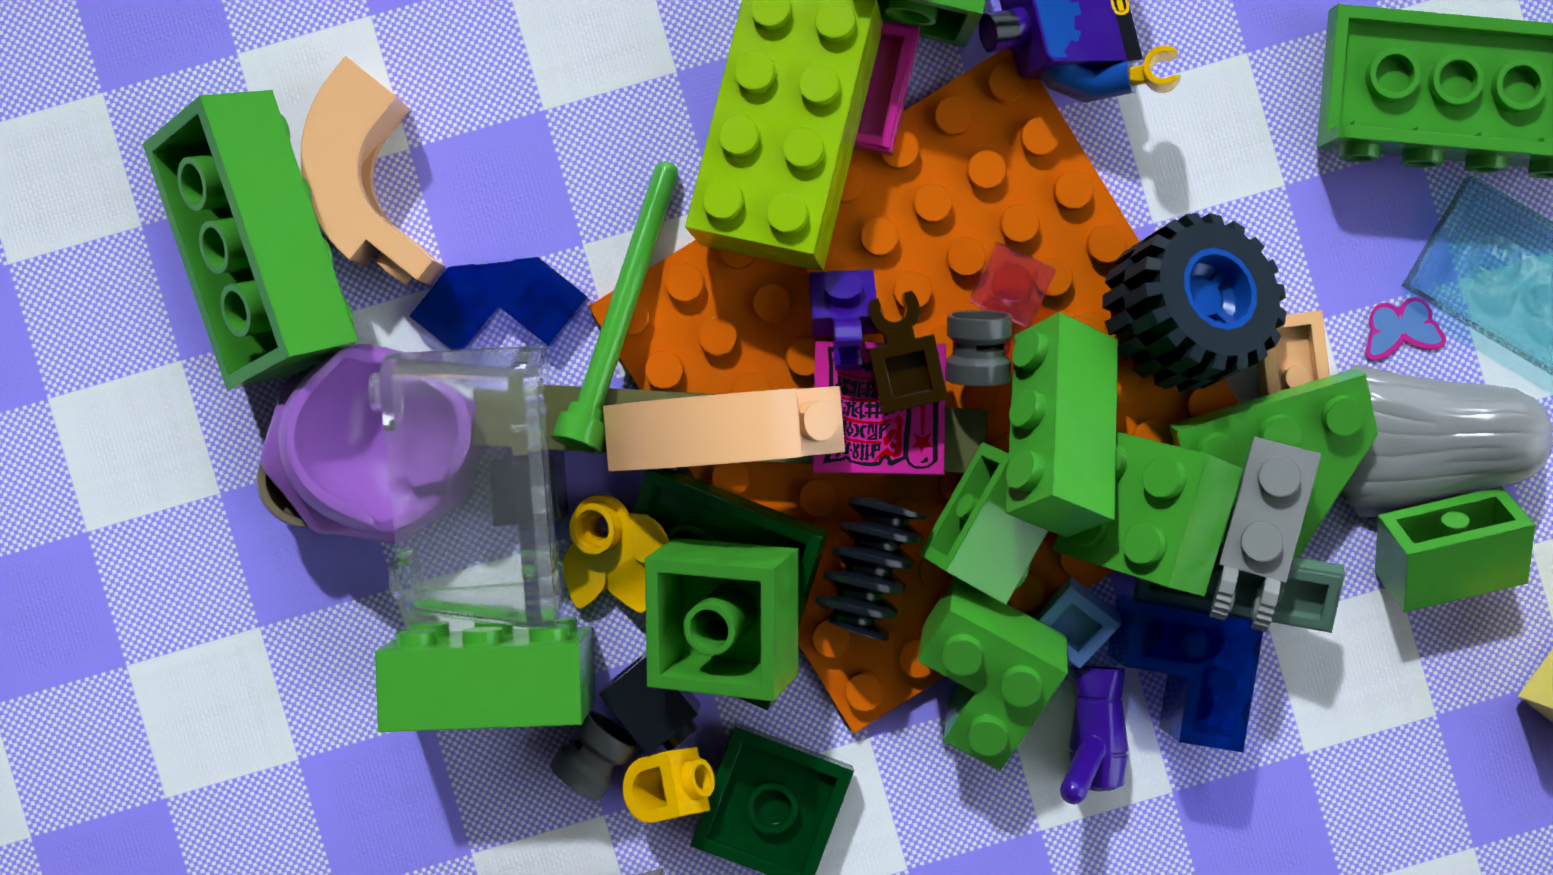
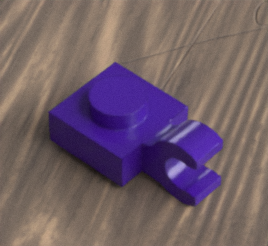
(840, 311)

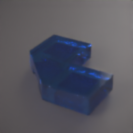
(473, 294)

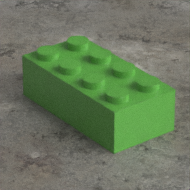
(249, 237)

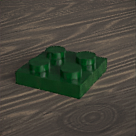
(772, 804)

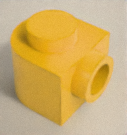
(668, 785)

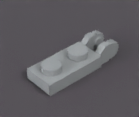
(1265, 525)

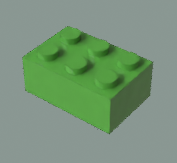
(485, 677)

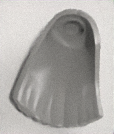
(1445, 441)

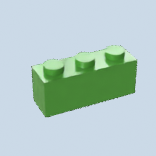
(1063, 426)

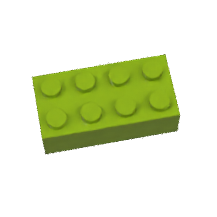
(785, 128)

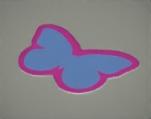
(1408, 323)

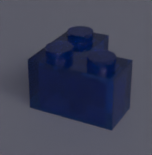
(1206, 665)

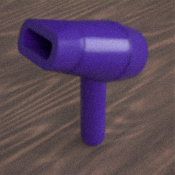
(1097, 734)

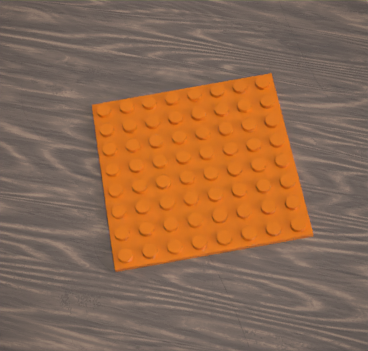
(965, 171)

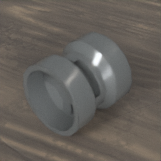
(979, 348)
(591, 759)

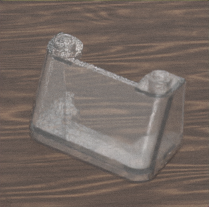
(471, 484)

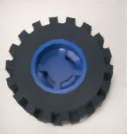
(1194, 303)

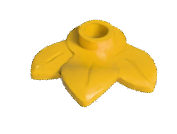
(609, 561)

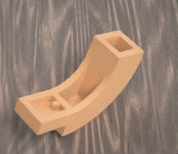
(338, 160)
(724, 428)

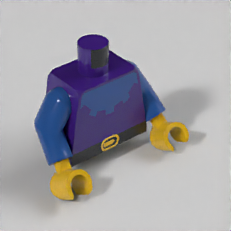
(1076, 46)

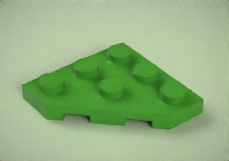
(1318, 416)

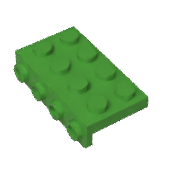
(1438, 89)

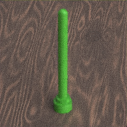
(583, 422)

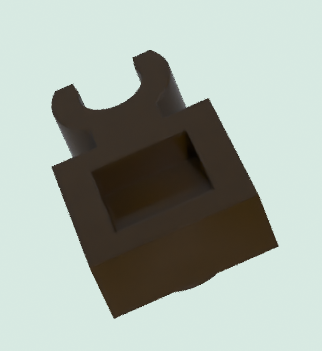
(906, 367)

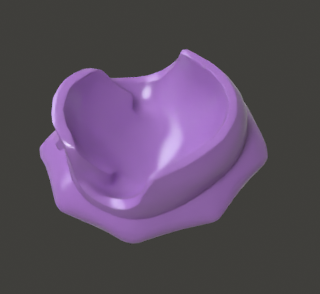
(330, 447)

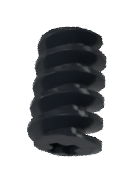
(870, 566)

